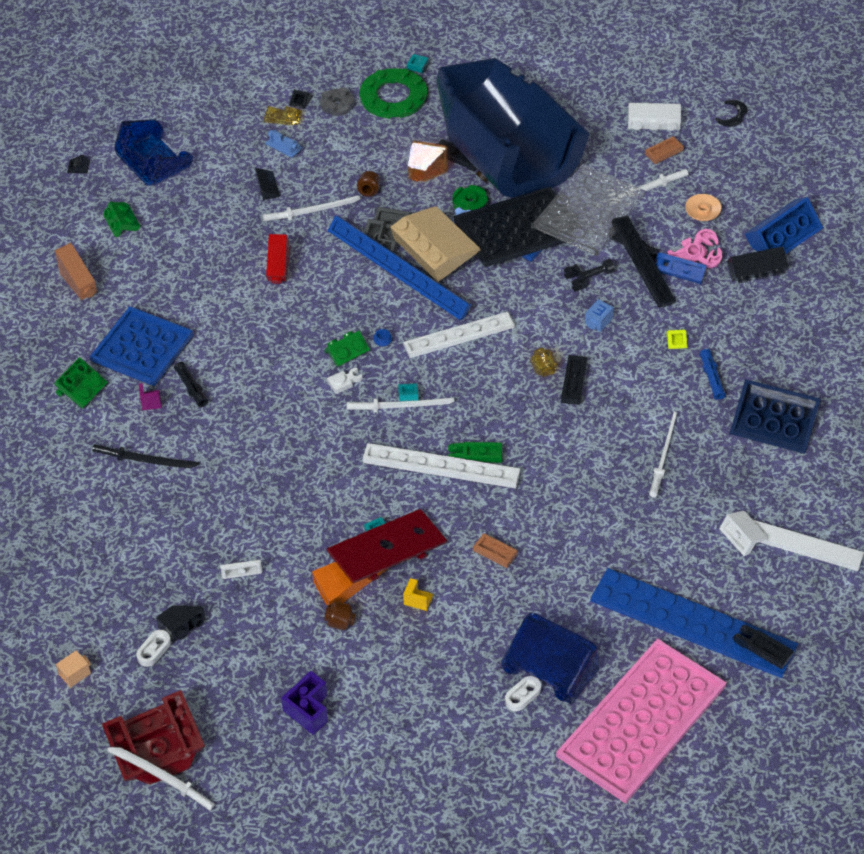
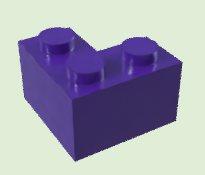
(304, 704)

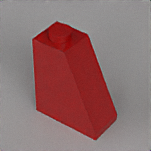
(277, 258)

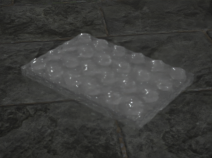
(586, 207)

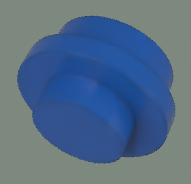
(382, 337)

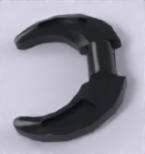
(741, 108)

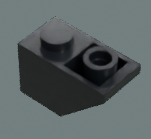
(180, 620)

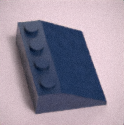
(775, 416)

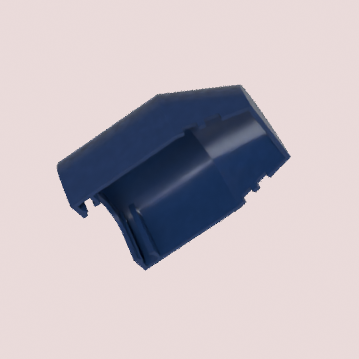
(509, 127)

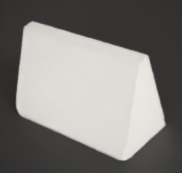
(241, 569)

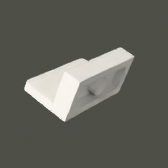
(742, 531)

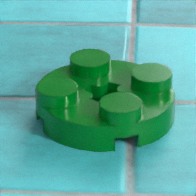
(474, 192)

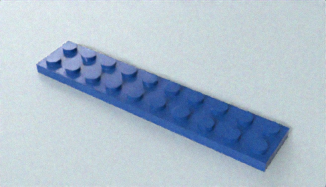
(681, 618)

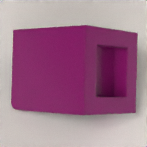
(149, 399)

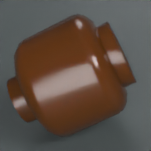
(368, 183)
(339, 615)

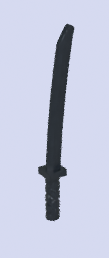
(121, 453)

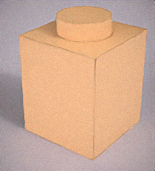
(73, 668)

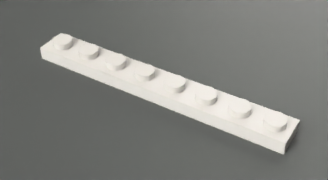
(441, 465)

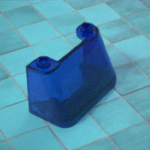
(146, 154)
(553, 656)

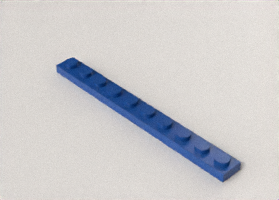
(399, 268)

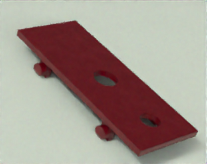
(365, 557)

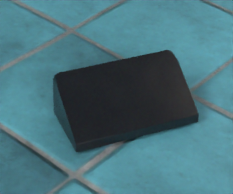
(267, 184)

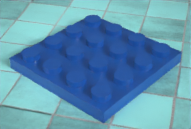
(141, 346)

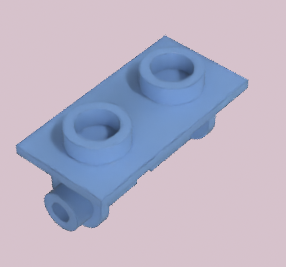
(283, 144)

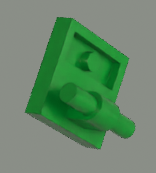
(80, 383)

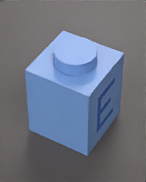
(599, 315)

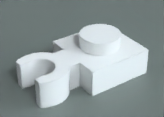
(342, 381)

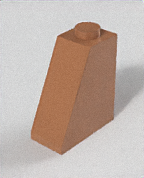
(75, 272)

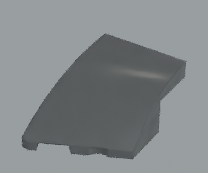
(380, 229)

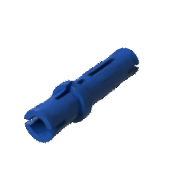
(710, 368)

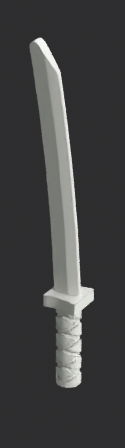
(663, 180)
(290, 213)
(375, 405)
(659, 472)
(186, 789)

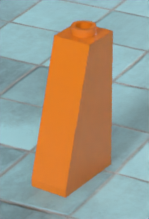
(335, 585)

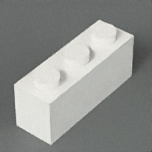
(654, 116)

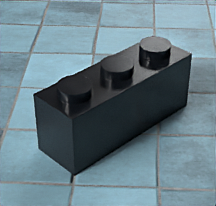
(757, 264)

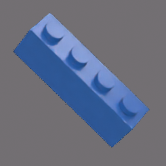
(786, 227)

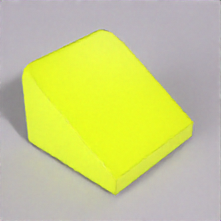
(676, 339)

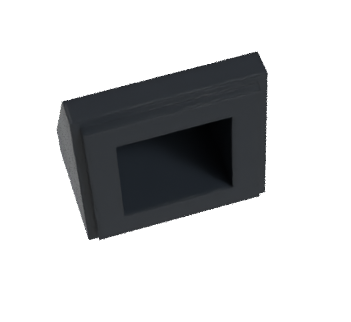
(300, 99)
(78, 165)

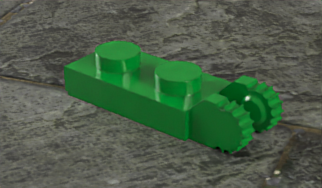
(477, 451)

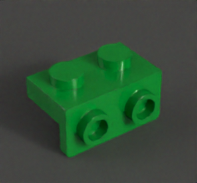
(120, 217)
(347, 348)

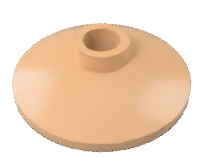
(703, 207)

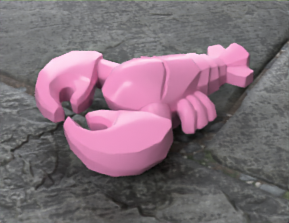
(697, 252)

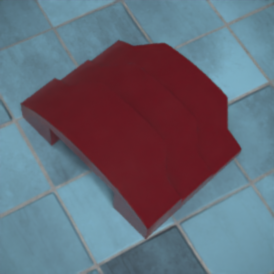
(160, 736)

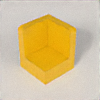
(416, 598)

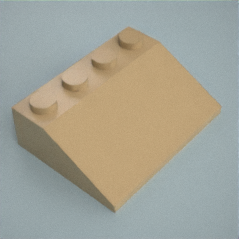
(434, 241)

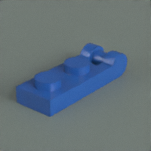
(681, 268)

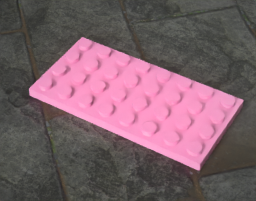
(641, 720)

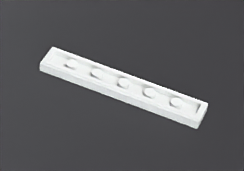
(458, 334)
(811, 546)

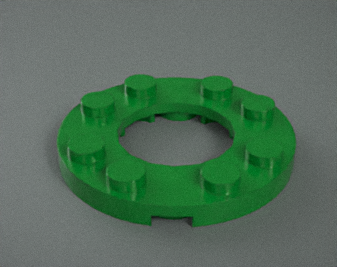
(383, 109)

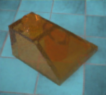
(427, 161)

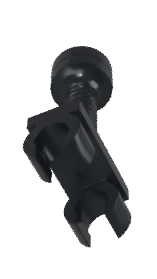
(581, 282)

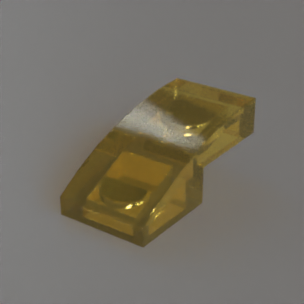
(288, 116)

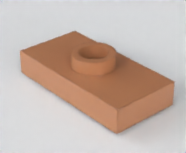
(664, 150)
(495, 550)

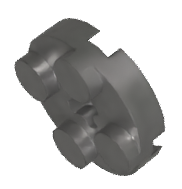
(329, 105)

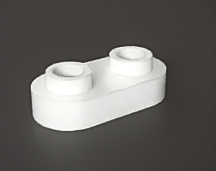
(152, 649)
(520, 693)

